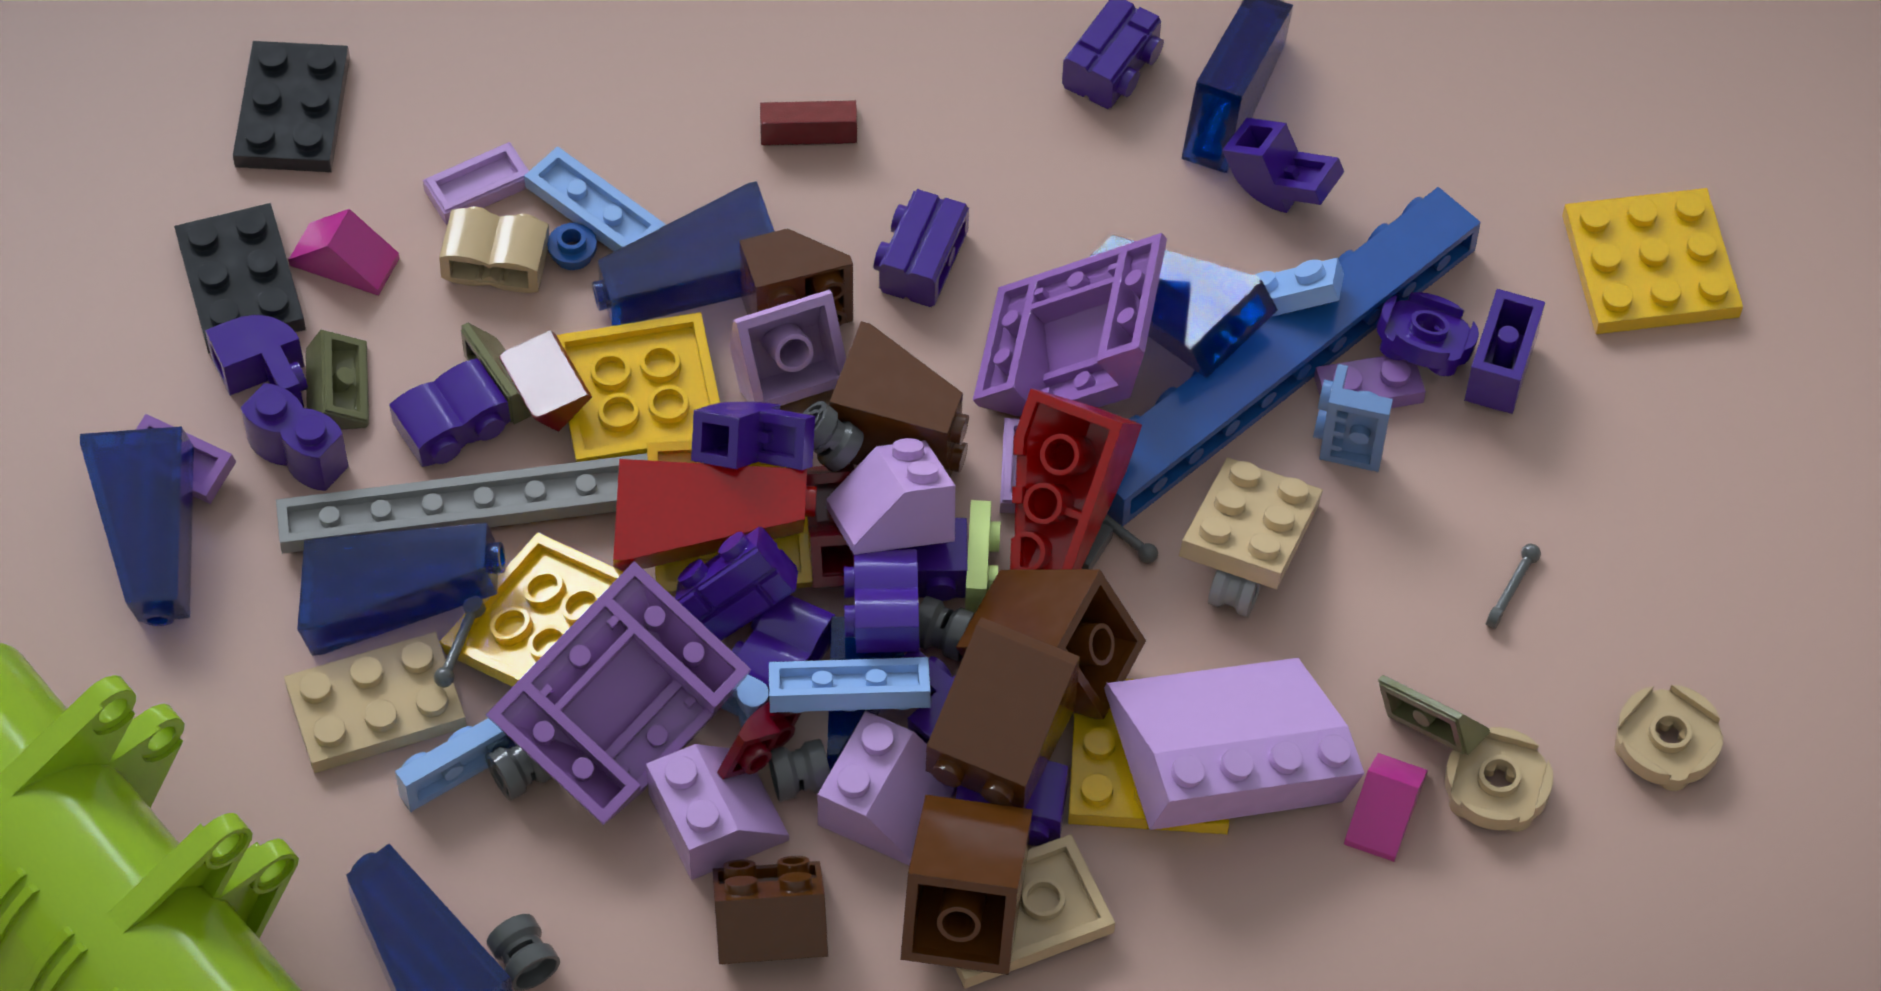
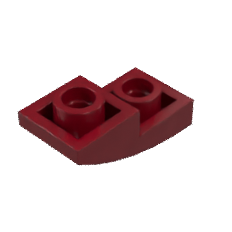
(755, 741)

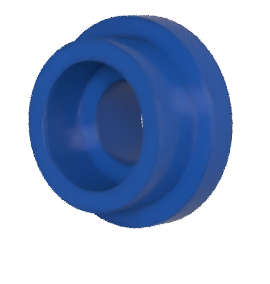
(572, 256)

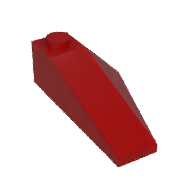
(1065, 479)

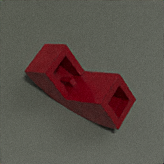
(827, 545)

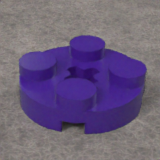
(1426, 332)

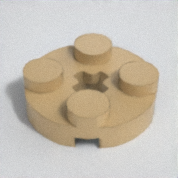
(1663, 762)
(1506, 806)

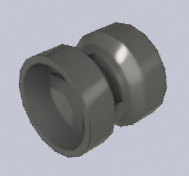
(833, 440)
(942, 627)
(798, 769)
(514, 770)
(523, 952)

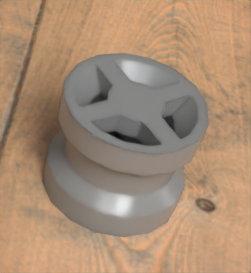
(1233, 592)

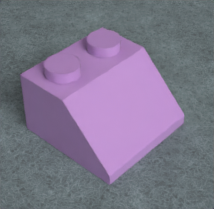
(788, 350)
(895, 500)
(879, 788)
(708, 815)

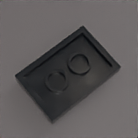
(291, 106)
(238, 268)

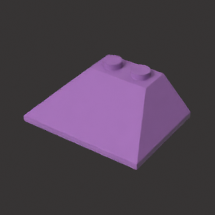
(1072, 330)
(619, 693)

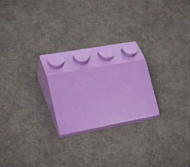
(1232, 742)

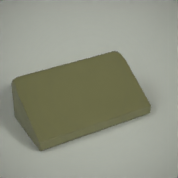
(487, 349)
(338, 379)
(1431, 717)

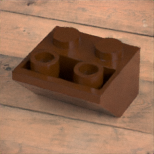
(791, 267)
(770, 910)

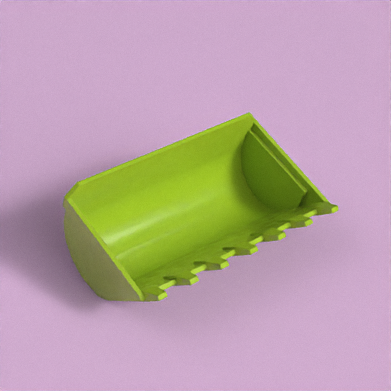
(92, 874)

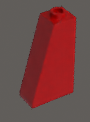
(691, 508)

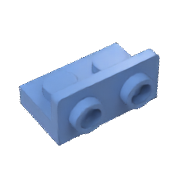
(1351, 424)

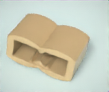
(494, 250)

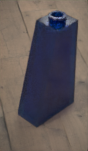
(1235, 79)
(683, 262)
(1203, 308)
(146, 511)
(390, 580)
(415, 932)

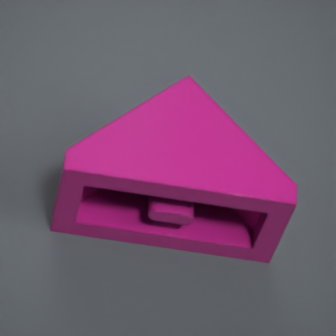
(346, 252)
(1385, 806)

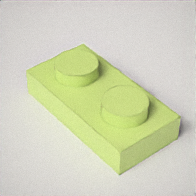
(983, 538)

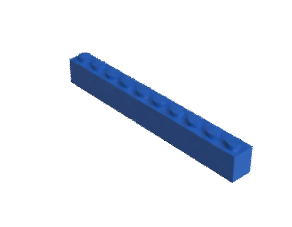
(1282, 355)

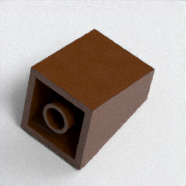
(898, 398)
(1073, 613)
(1003, 715)
(965, 884)

